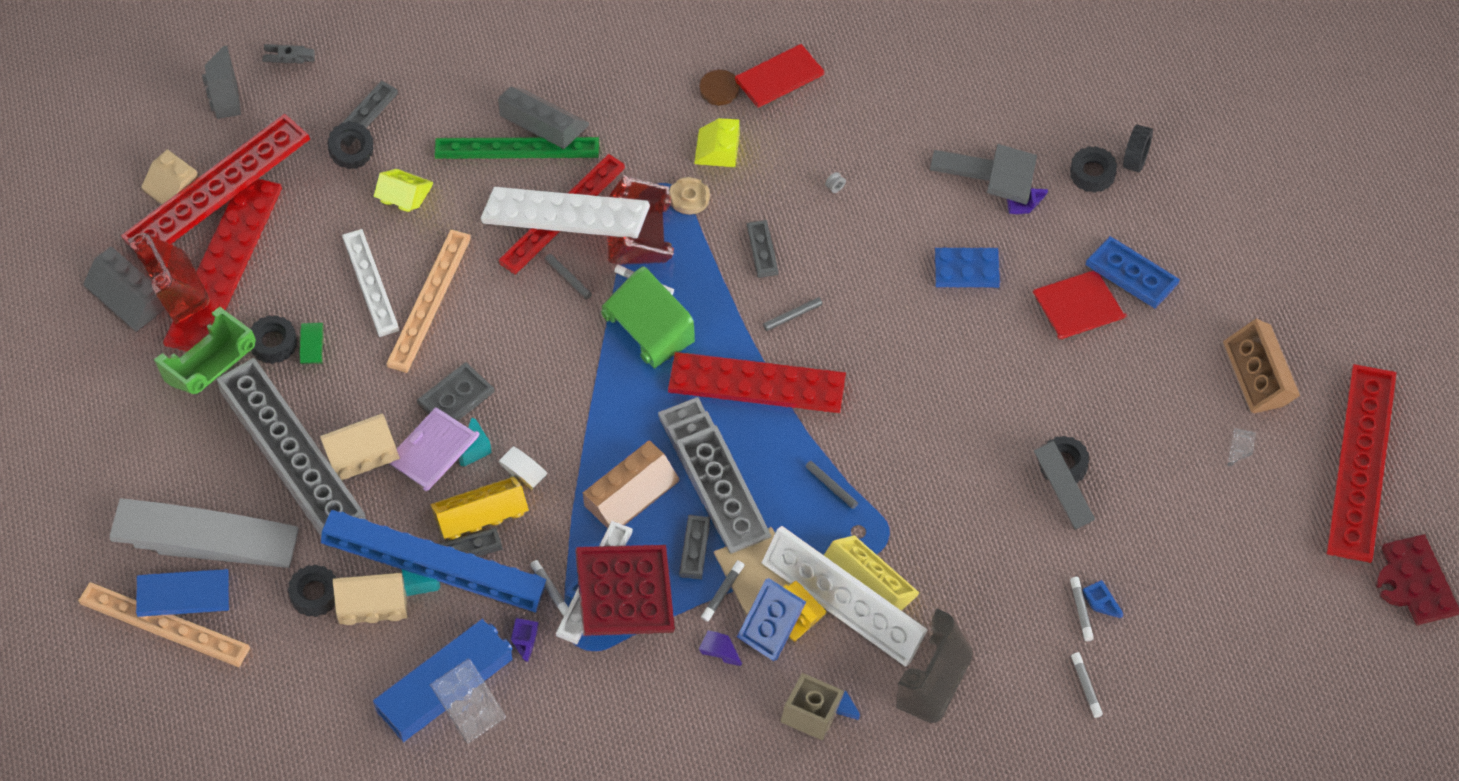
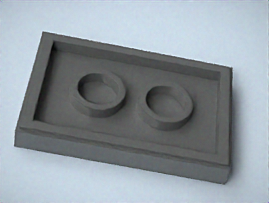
(1011, 174)
(457, 393)

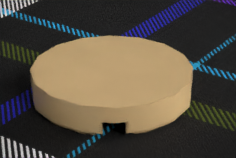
(689, 195)

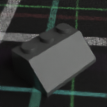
(222, 85)

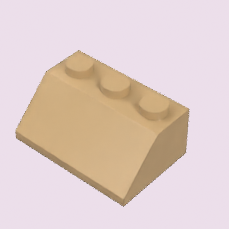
(360, 447)
(370, 598)

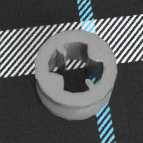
(835, 182)

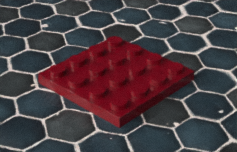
(624, 590)

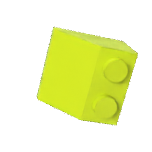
(718, 143)
(402, 189)

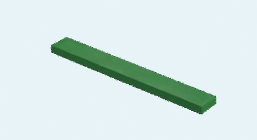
(513, 148)

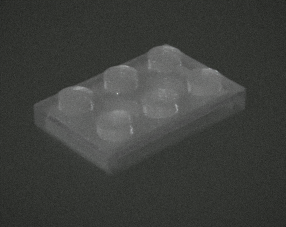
(468, 700)

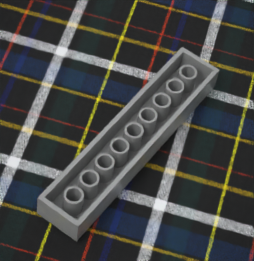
(286, 444)

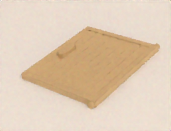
(753, 573)

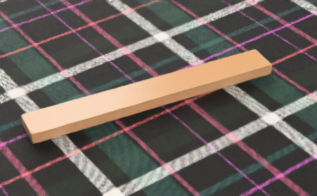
(428, 301)
(166, 626)

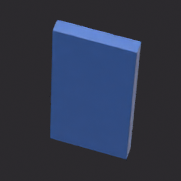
(1132, 272)
(182, 593)

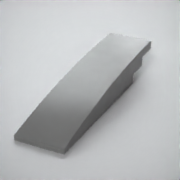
(714, 475)
(203, 533)

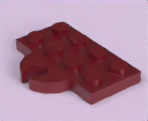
(1416, 580)

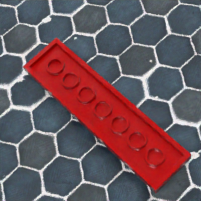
(757, 382)

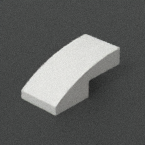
(523, 467)

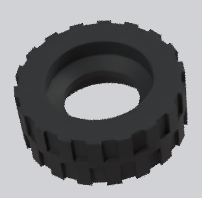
(1138, 148)
(1093, 155)
(350, 160)
(279, 352)
(1077, 450)
(303, 577)

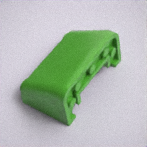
(650, 317)
(210, 357)

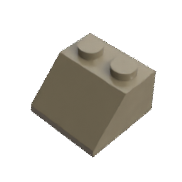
(812, 706)

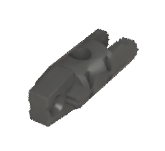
(288, 54)

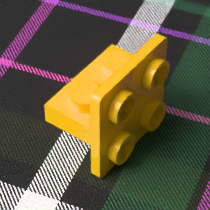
(810, 614)

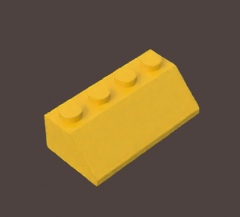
(479, 508)

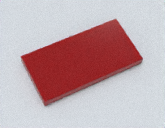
(779, 75)

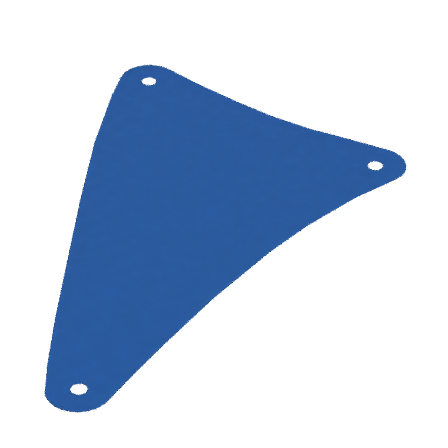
(762, 438)

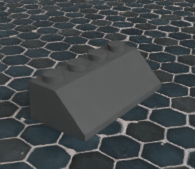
(540, 116)
(123, 289)

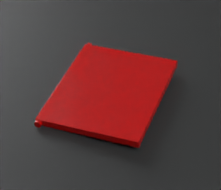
(1078, 304)

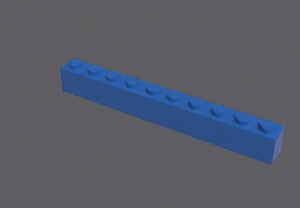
(433, 560)

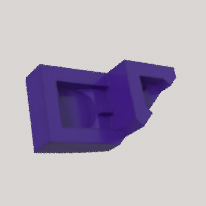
(1035, 198)
(524, 637)
(720, 646)

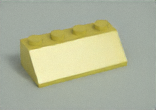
(871, 570)

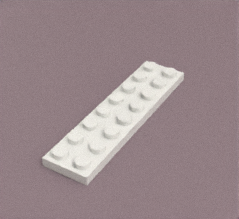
(565, 212)
(845, 596)

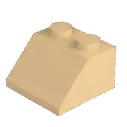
(168, 177)

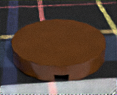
(719, 87)

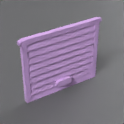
(433, 448)

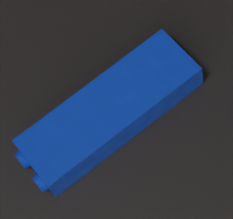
(413, 703)

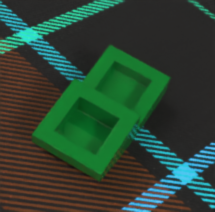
(311, 343)

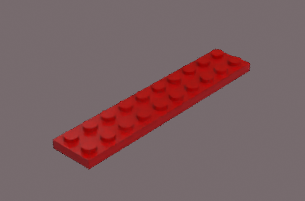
(222, 182)
(227, 258)
(1361, 464)

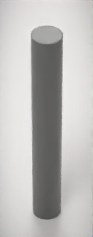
(568, 276)
(792, 314)
(831, 484)

